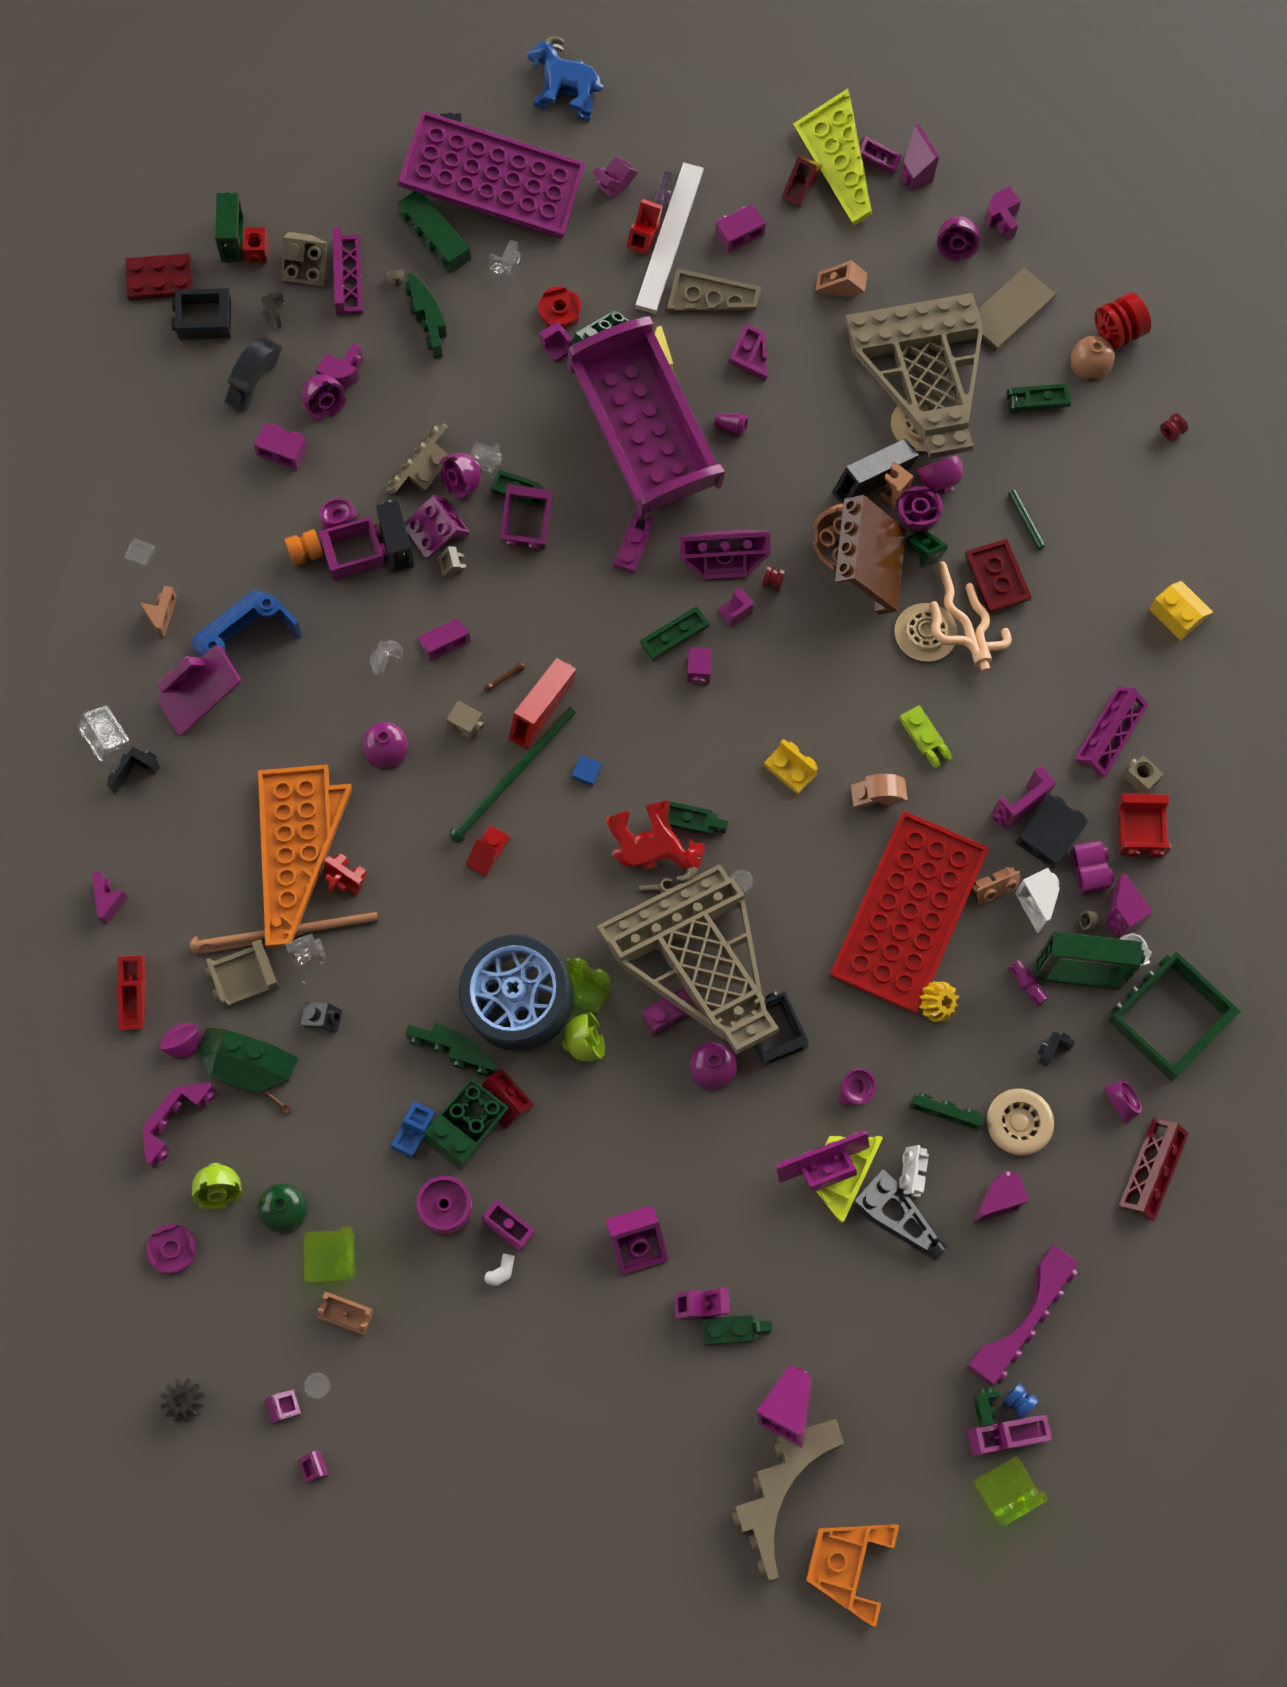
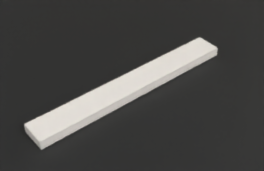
(669, 238)

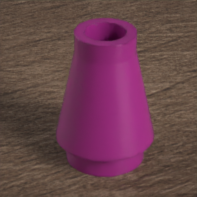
(734, 422)

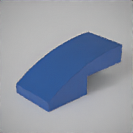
(412, 1130)

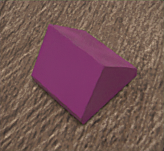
(313, 1466)

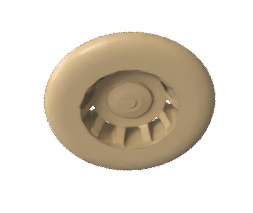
(901, 431)
(923, 633)
(1020, 1122)

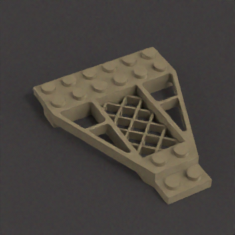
(925, 326)
(670, 917)

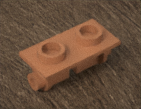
(1005, 881)

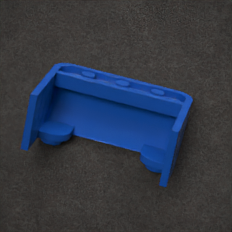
(240, 616)

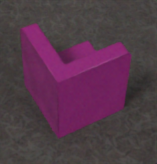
(555, 341)
(737, 608)

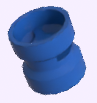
(1020, 1400)

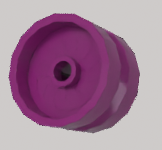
(444, 1220)

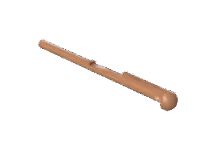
(245, 939)

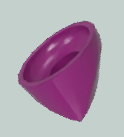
(336, 512)
(181, 1040)
(857, 1087)
(1124, 1100)

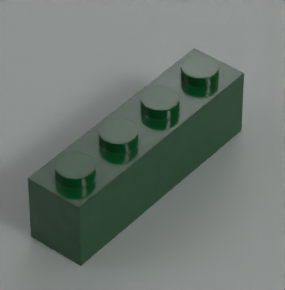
(434, 231)

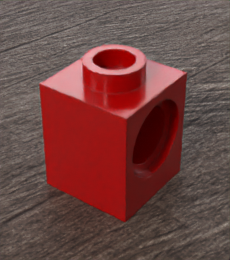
(255, 237)

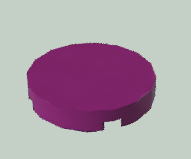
(171, 1249)

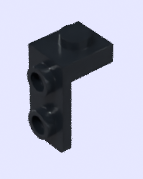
(128, 760)

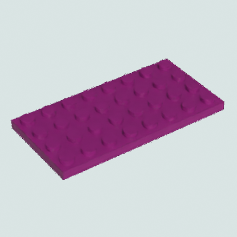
(491, 174)

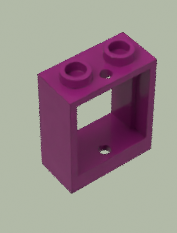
(530, 493)
(348, 531)

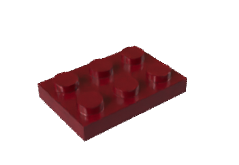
(158, 276)
(998, 576)

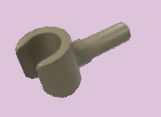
(657, 887)

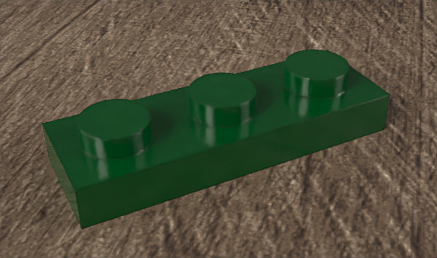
(674, 633)
(947, 1111)

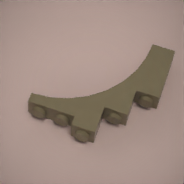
(773, 1485)

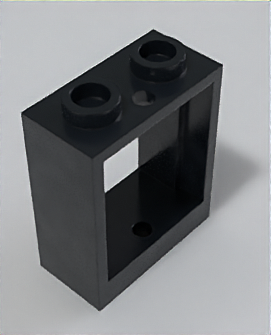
(205, 330)
(395, 535)
(791, 1047)

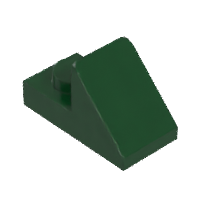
(928, 547)

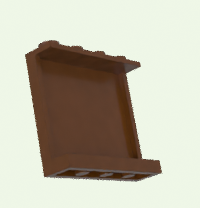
(871, 552)

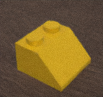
(1180, 609)

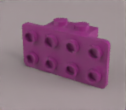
(196, 688)

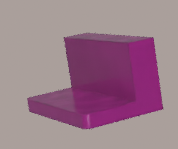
(444, 639)

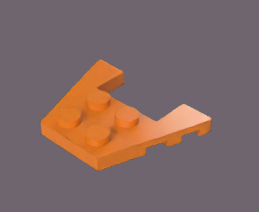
(838, 1565)

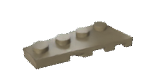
(708, 293)

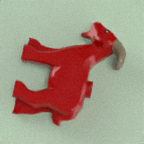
(654, 845)

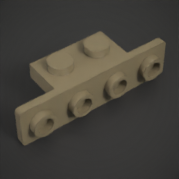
(423, 465)

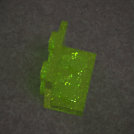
(589, 985)
(329, 1255)
(1009, 1491)

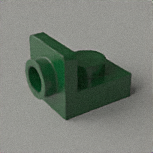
(985, 1411)

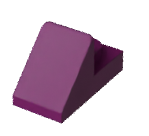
(106, 903)

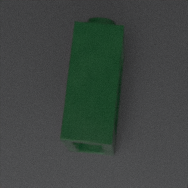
(229, 227)

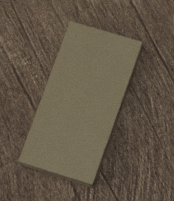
(1013, 307)

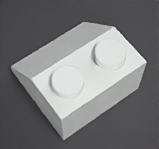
(1039, 897)

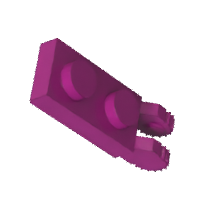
(633, 545)

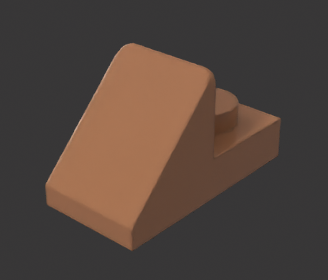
(161, 614)

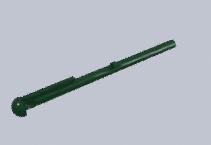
(456, 835)

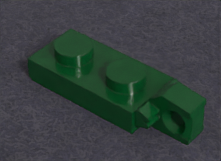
(503, 478)
(695, 819)
(733, 1329)

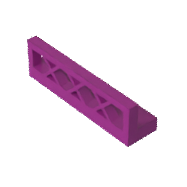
(339, 270)
(1110, 725)

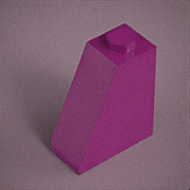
(788, 1405)

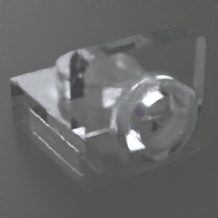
(486, 456)

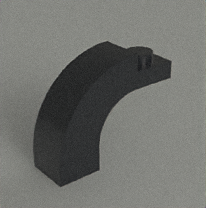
(248, 369)

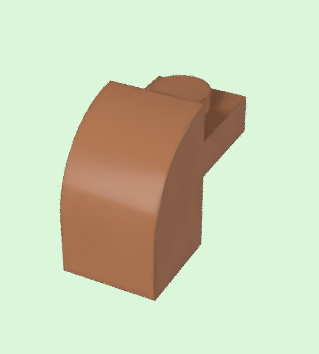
(879, 788)

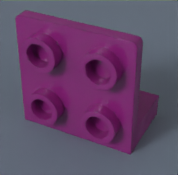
(435, 525)

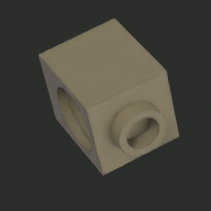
(465, 720)
(1140, 784)

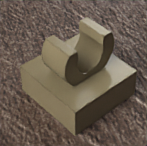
(450, 562)

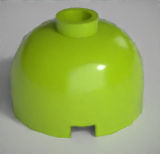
(583, 1039)
(216, 1186)

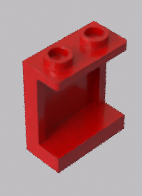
(1143, 825)

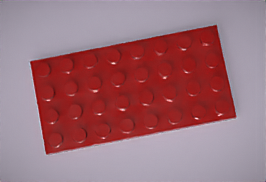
(909, 912)

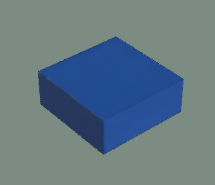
(586, 770)

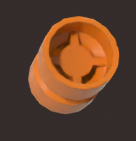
(304, 547)

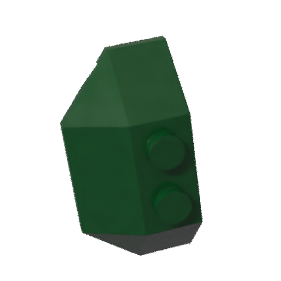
(245, 1060)

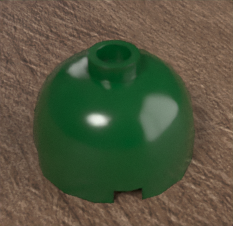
(282, 1208)

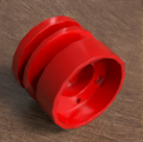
(1123, 320)

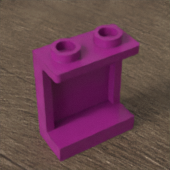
(1040, 788)

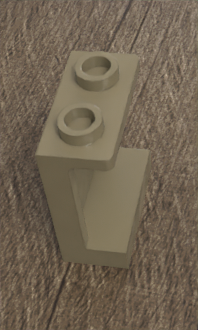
(241, 975)

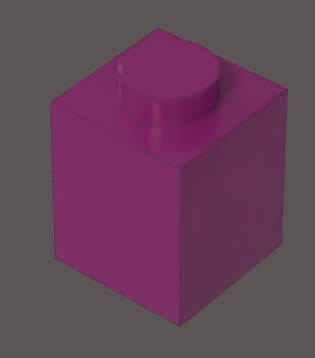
(699, 665)

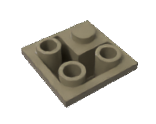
(303, 259)

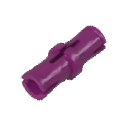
(1028, 982)

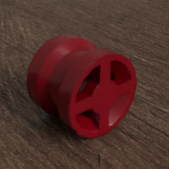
(1174, 427)
(773, 578)

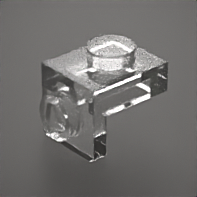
(506, 262)
(380, 656)

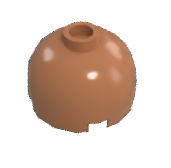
(1092, 358)

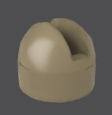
(395, 275)
(1087, 916)

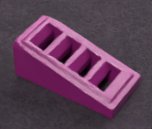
(879, 149)

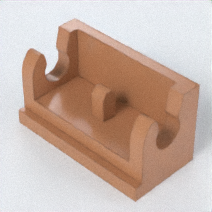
(897, 482)
(345, 1313)

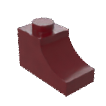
(801, 180)

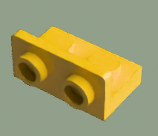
(791, 766)

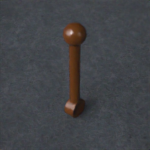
(519, 667)
(285, 1109)

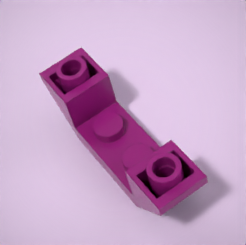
(198, 1094)

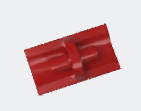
(341, 877)

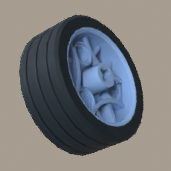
(478, 977)

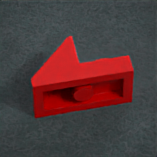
(487, 850)

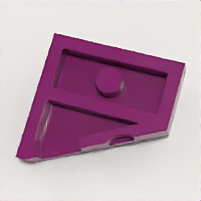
(750, 352)

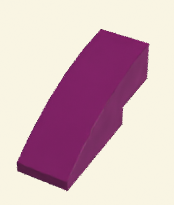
(1009, 1435)

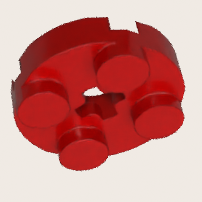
(564, 297)

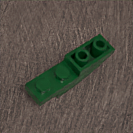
(427, 312)
(462, 1050)

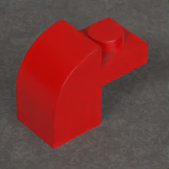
(645, 228)

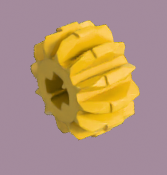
(939, 1001)

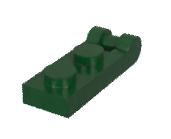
(1038, 397)

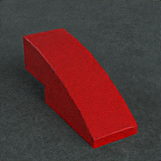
(131, 991)

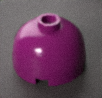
(958, 238)
(322, 396)
(460, 474)
(942, 474)
(919, 509)
(385, 745)
(712, 1066)

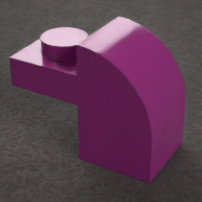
(615, 177)
(1000, 211)
(343, 370)
(702, 1304)

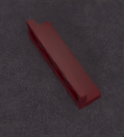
(1163, 1167)

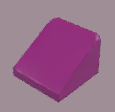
(282, 1406)

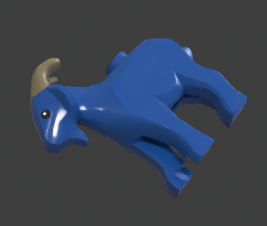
(564, 76)

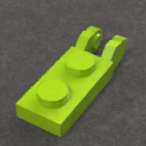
(924, 735)

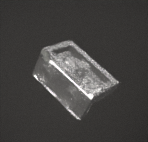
(102, 732)
(305, 947)

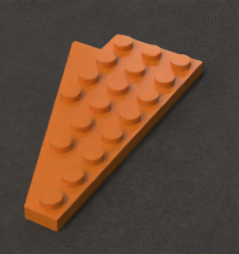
(297, 829)

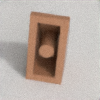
(842, 280)

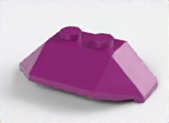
(725, 552)

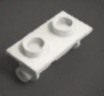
(913, 1160)

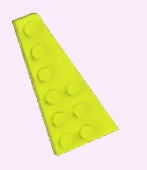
(834, 143)

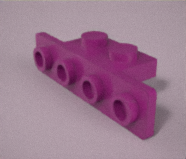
(826, 1164)

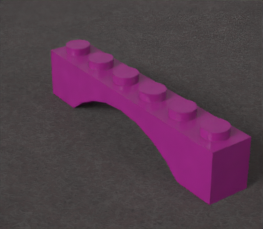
(1051, 1275)

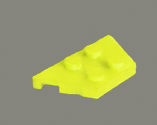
(842, 1194)

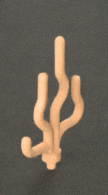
(973, 641)

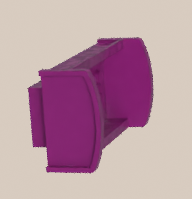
(644, 415)

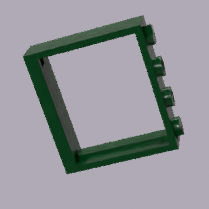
(1124, 953)
(1202, 985)

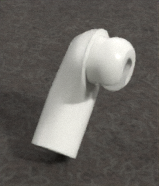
(502, 1273)

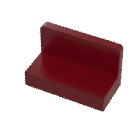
(510, 1094)

